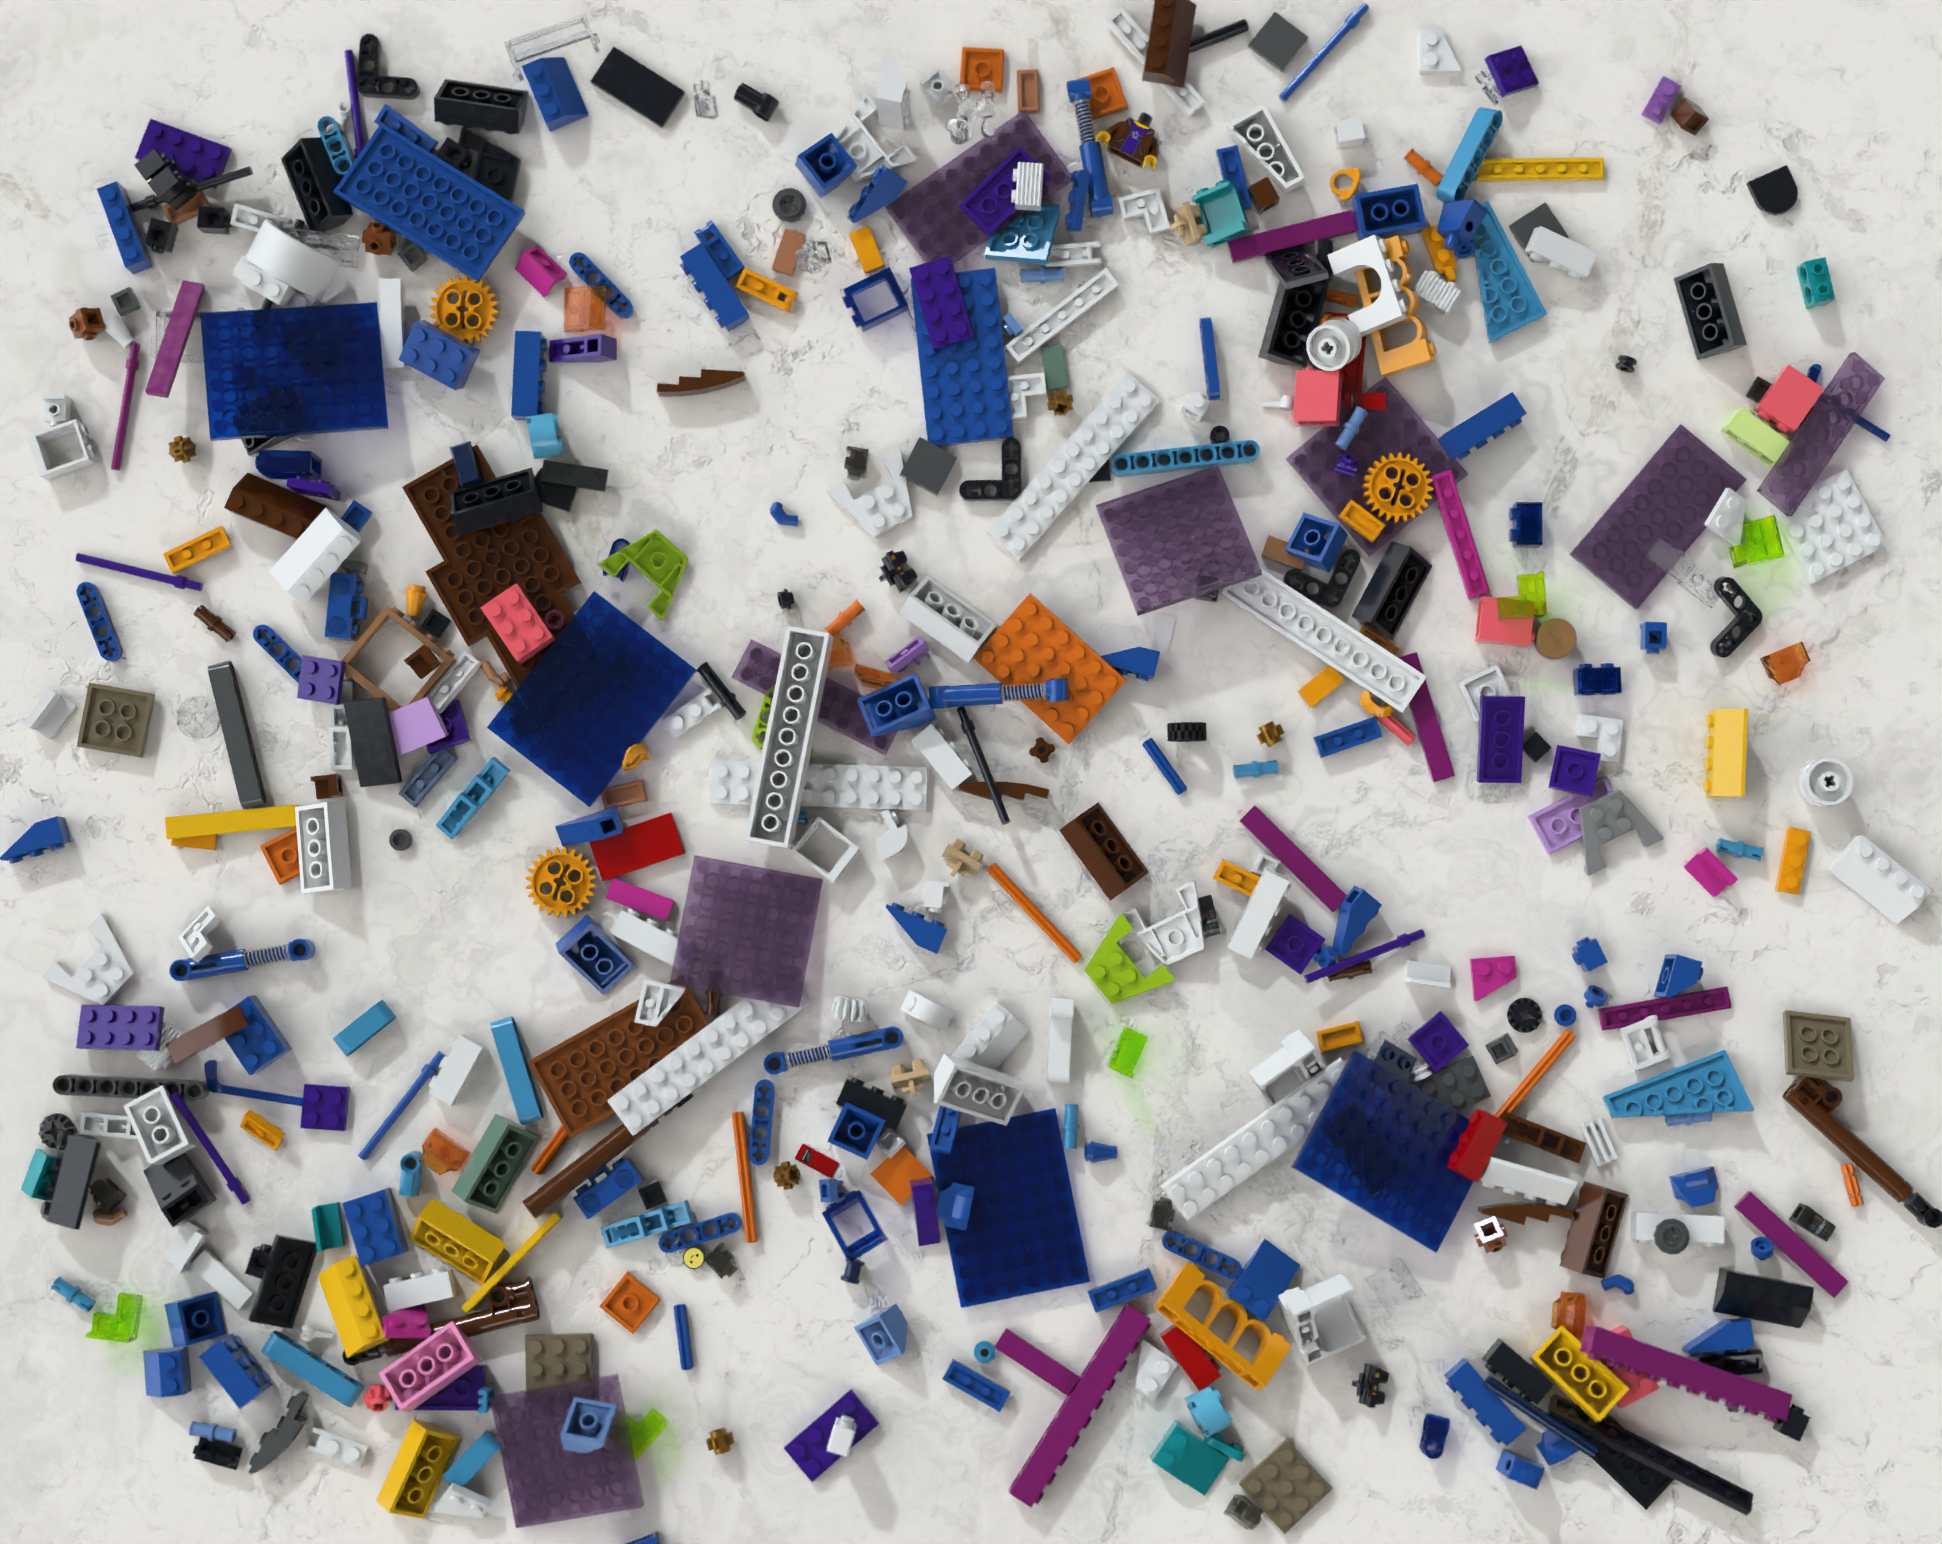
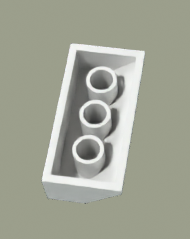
(893, 97)
(315, 555)
(947, 618)
(323, 847)
(1879, 879)
(991, 1038)
(976, 1089)
(1527, 1180)

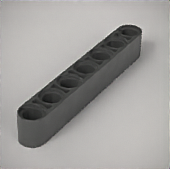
(237, 734)
(120, 1086)

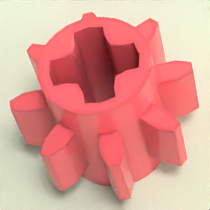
(377, 1397)

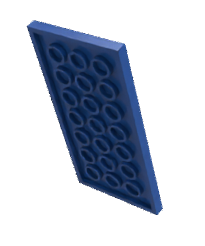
(429, 202)
(967, 381)

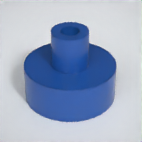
(1465, 249)
(1325, 956)
(1595, 996)
(1762, 1248)

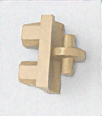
(1186, 223)
(961, 862)
(911, 1080)

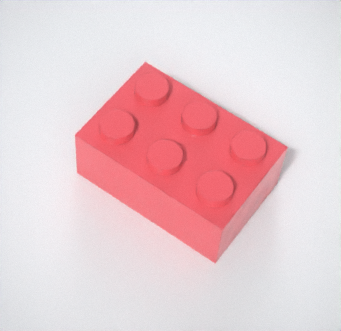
(518, 623)
(1637, 1385)

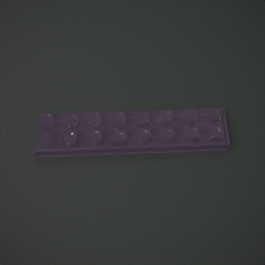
(1821, 434)
(838, 704)

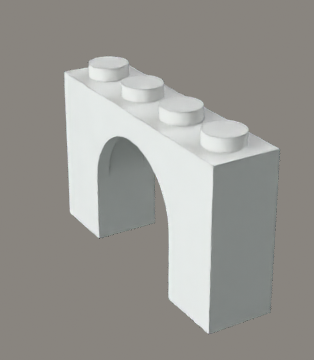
(1389, 306)

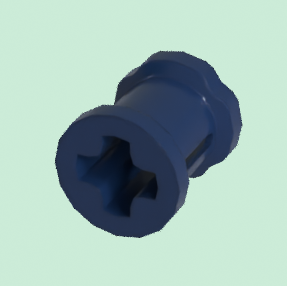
(852, 1271)

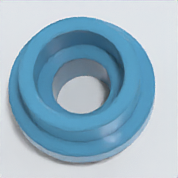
(984, 1345)

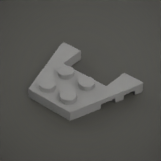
(1608, 819)

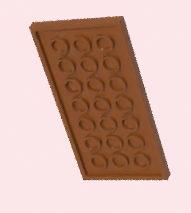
(608, 1057)

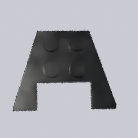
(494, 167)

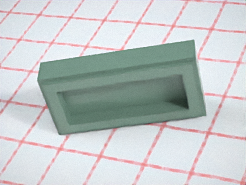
(1054, 367)

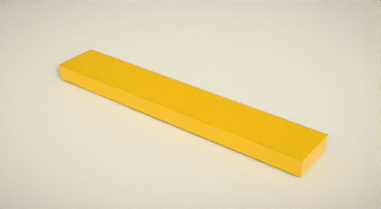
(1541, 169)
(230, 822)
(512, 1261)

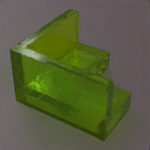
(1762, 543)
(1530, 599)
(1127, 1051)
(119, 1326)
(646, 1431)

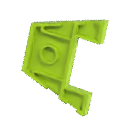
(657, 561)
(1116, 972)

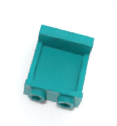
(1221, 213)

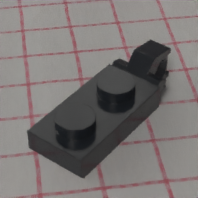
(1737, 1362)

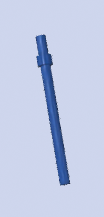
(1350, 22)
(427, 1072)

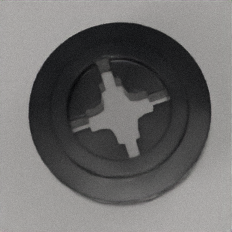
(1515, 1019)

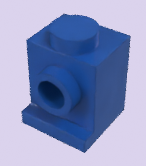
(1658, 631)

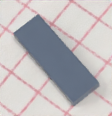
(428, 777)

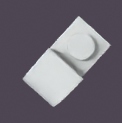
(895, 840)
(927, 1010)

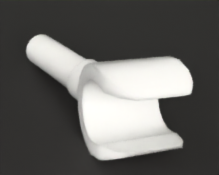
(344, 114)
(1284, 404)
(314, 1334)

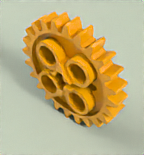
(484, 309)
(1379, 481)
(542, 874)

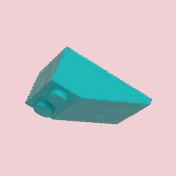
(1188, 1458)

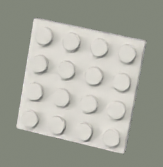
(1830, 528)

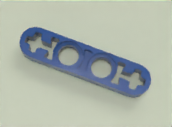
(604, 281)
(1209, 358)
(102, 620)
(284, 659)
(765, 1122)
(699, 1229)
(1201, 1254)

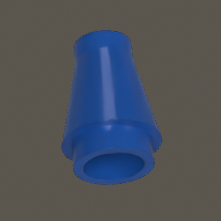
(1099, 1152)

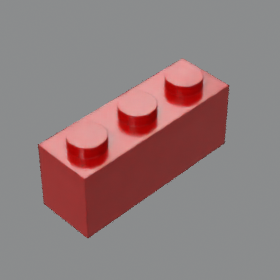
(1476, 1145)
(1191, 1357)

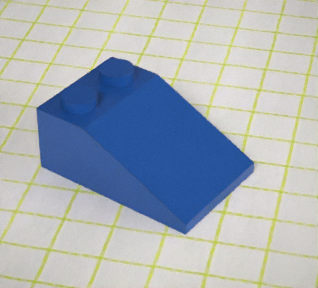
(897, 707)
(594, 954)
(1263, 1279)

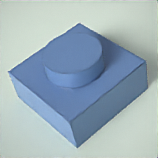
(1011, 326)

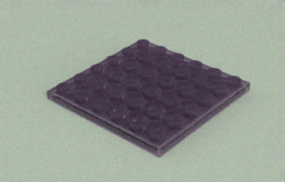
(1381, 433)
(1178, 540)
(746, 931)
(560, 1483)

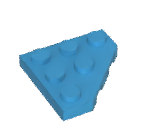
(1026, 238)

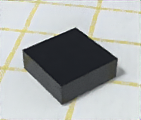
(1102, 474)
(436, 623)
(1536, 747)
(652, 1195)

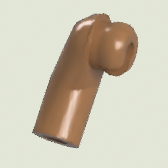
(492, 676)
(109, 1218)

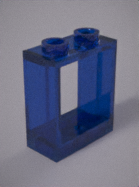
(884, 275)
(285, 464)
(867, 1242)

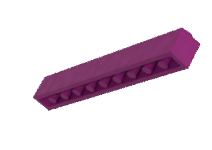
(1685, 1373)
(1079, 1404)

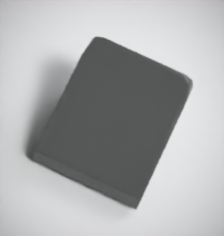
(1502, 1048)

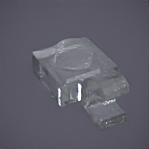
(1490, 89)
(704, 102)

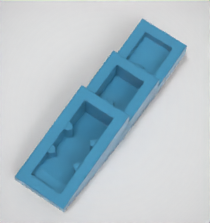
(473, 798)
(647, 1224)

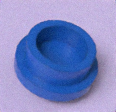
(1565, 1015)

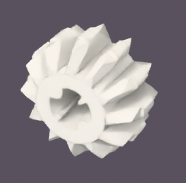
(849, 1009)

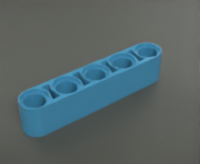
(1469, 155)
(517, 1070)
(312, 1368)

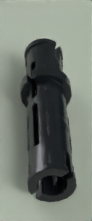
(727, 698)

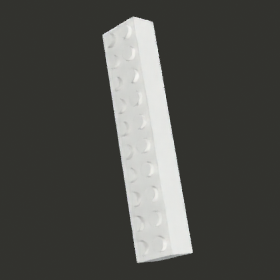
(789, 737)

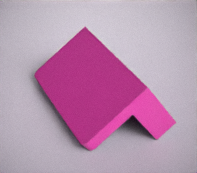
(539, 270)
(1710, 872)

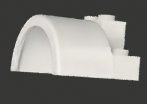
(282, 265)
(1284, 1068)
(1321, 1318)

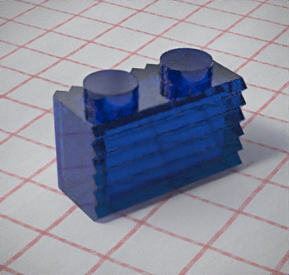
(1526, 524)
(1597, 681)

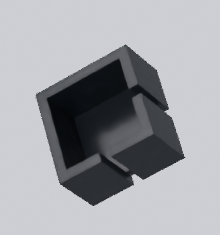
(166, 179)

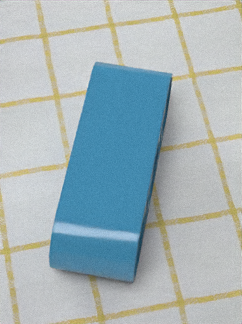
(333, 138)
(364, 1028)
(472, 1459)

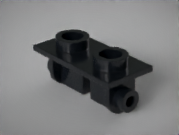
(218, 1453)

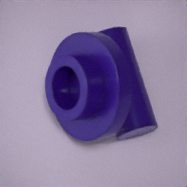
(1347, 465)

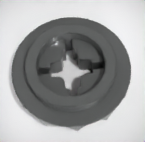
(785, 196)
(61, 1121)
(1678, 1244)

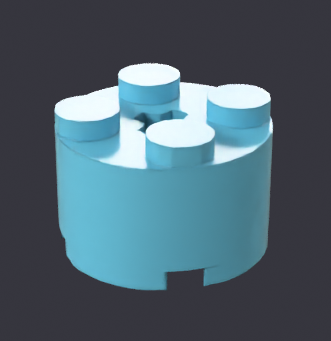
(543, 436)
(1208, 1411)

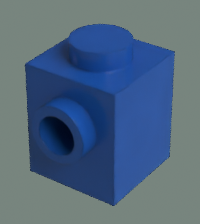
(1588, 954)

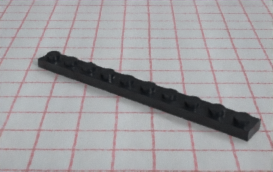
(1652, 1455)

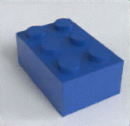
(1389, 212)
(439, 354)
(260, 1041)
(375, 1227)
(236, 1370)

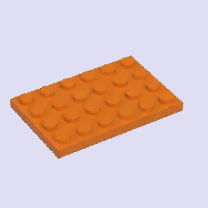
(1041, 647)

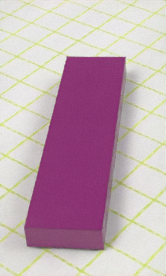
(1037, 1361)

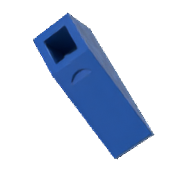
(881, 191)
(1135, 661)
(591, 827)
(41, 836)
(1353, 918)
(922, 932)
(1723, 1336)

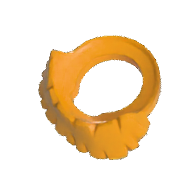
(1355, 175)
(1371, 707)
(639, 750)

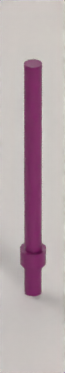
(132, 366)

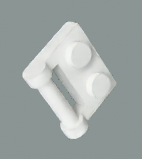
(1638, 1044)

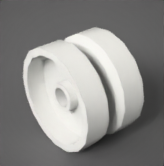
(1334, 344)
(1824, 782)

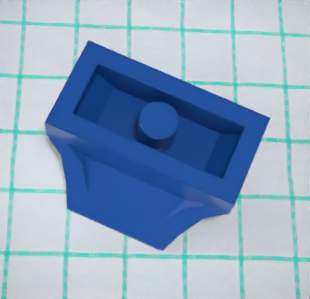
(1695, 1186)
(955, 1205)
(1554, 1448)

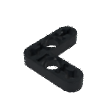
(372, 76)
(1000, 485)
(1324, 588)
(1741, 619)

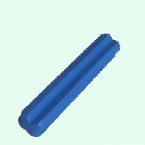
(1164, 766)
(683, 1337)

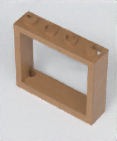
(414, 629)

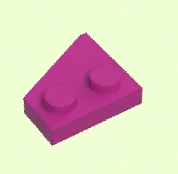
(1491, 974)
(407, 1323)

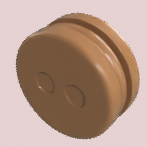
(1555, 638)

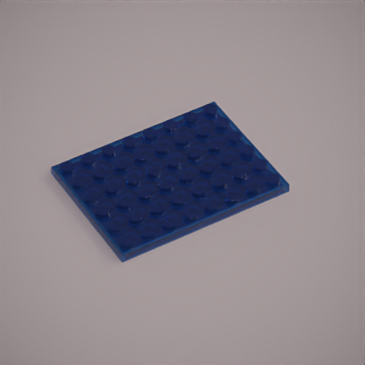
(293, 371)
(591, 698)
(1388, 1151)
(1022, 1210)

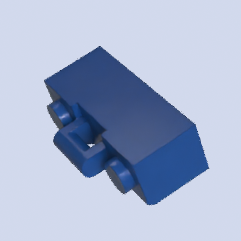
(341, 609)
(599, 1195)

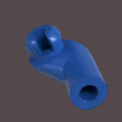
(781, 517)
(1620, 1282)

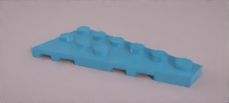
(1504, 286)
(1694, 1088)

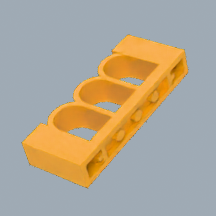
(1416, 353)
(1271, 1346)

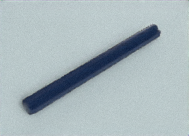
(1540, 1416)

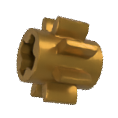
(1060, 402)
(182, 449)
(1270, 734)
(786, 1175)
(720, 1441)

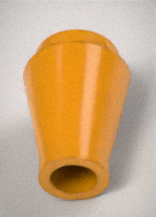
(414, 599)

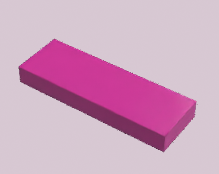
(640, 899)

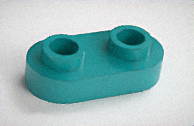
(1233, 1450)

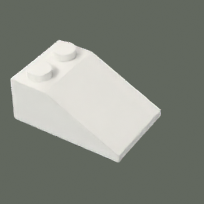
(160, 1126)

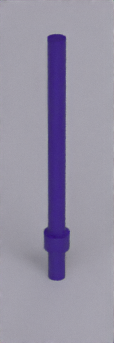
(354, 100)
(179, 581)
(1402, 941)
(233, 1183)

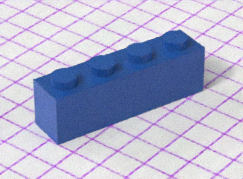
(125, 227)
(715, 288)
(528, 374)
(1481, 427)
(1488, 1406)

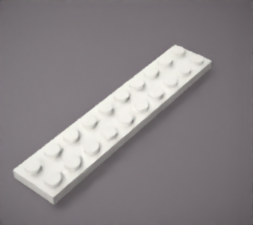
(1073, 466)
(1327, 638)
(830, 785)
(698, 1060)
(1252, 1145)

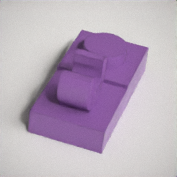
(1661, 100)
(910, 652)

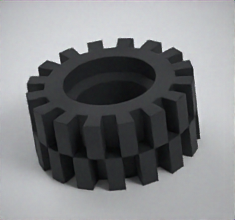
(1186, 732)

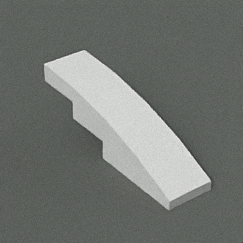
(391, 321)
(339, 738)
(106, 1125)

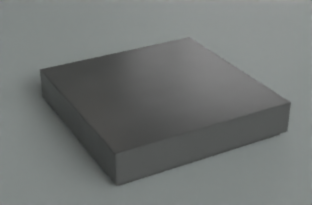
(1278, 41)
(1538, 217)
(928, 466)

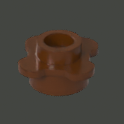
(1048, 749)

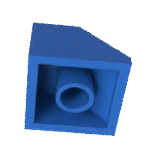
(825, 165)
(1320, 537)
(1677, 975)
(856, 1130)
(194, 1319)
(167, 1372)

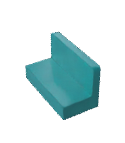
(38, 1175)
(328, 1226)

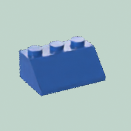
(555, 91)

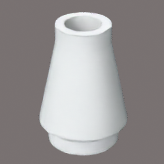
(118, 330)

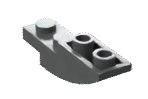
(276, 1440)

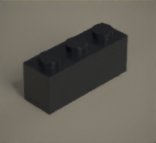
(873, 1101)
(1517, 1372)

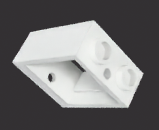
(40, 454)
(811, 827)

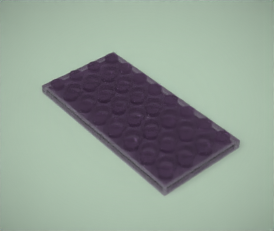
(931, 210)
(1663, 501)

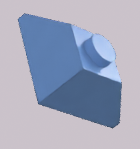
(884, 1334)
(587, 1425)

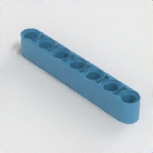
(1194, 453)

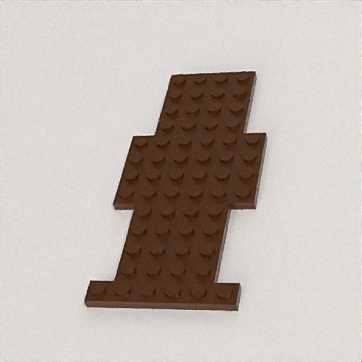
(490, 562)

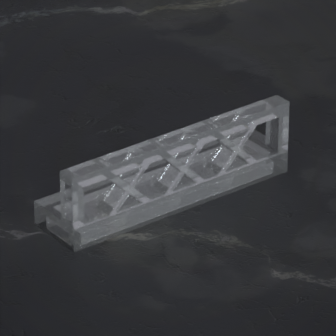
(329, 241)

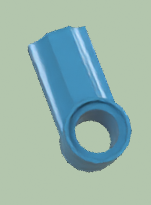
(410, 1176)

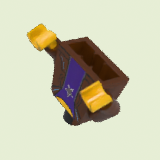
(1132, 141)

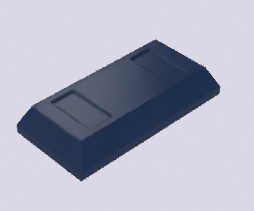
(465, 464)

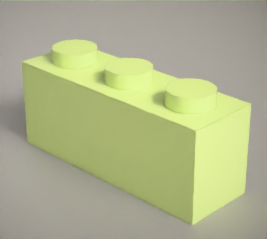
(1755, 436)

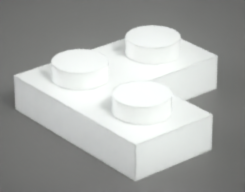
(1146, 204)
(1021, 387)
(1606, 731)
(195, 936)

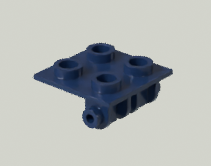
(1395, 1060)

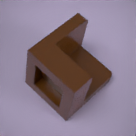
(1689, 116)
(1263, 195)
(423, 661)
(328, 786)

